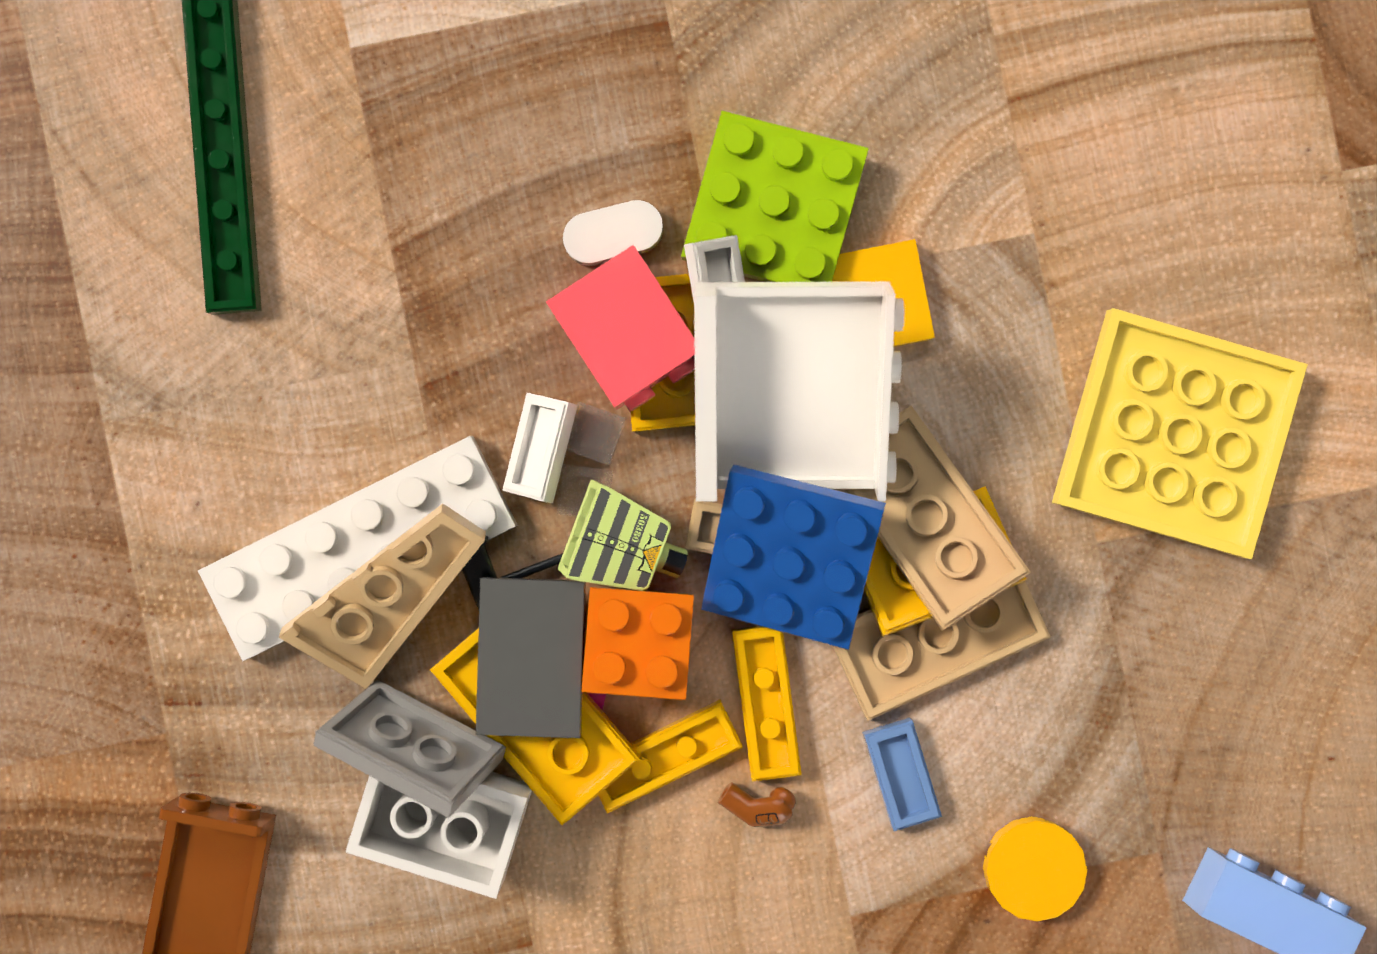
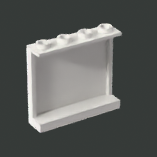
(796, 382)

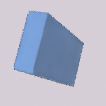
(902, 774)

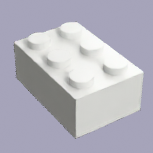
(462, 850)

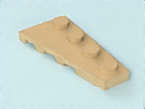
(382, 602)

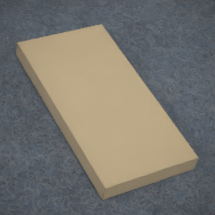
(941, 529)
(924, 658)

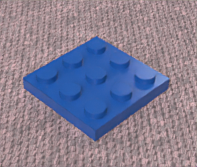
(792, 555)

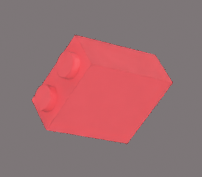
(625, 329)

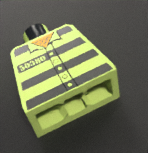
(619, 542)

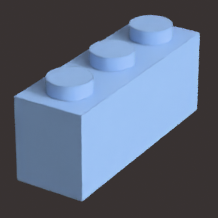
(1270, 908)

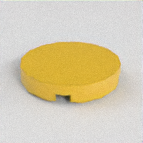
(1035, 868)

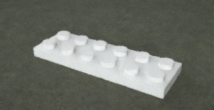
(294, 567)

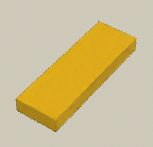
(766, 703)
(674, 753)

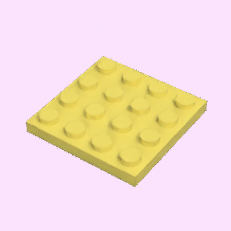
(1179, 433)

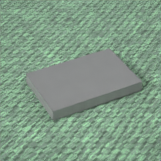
(410, 747)

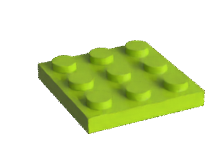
(780, 195)

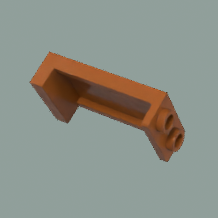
(208, 877)

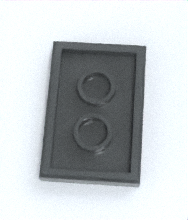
(530, 657)

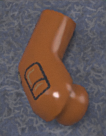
(760, 811)

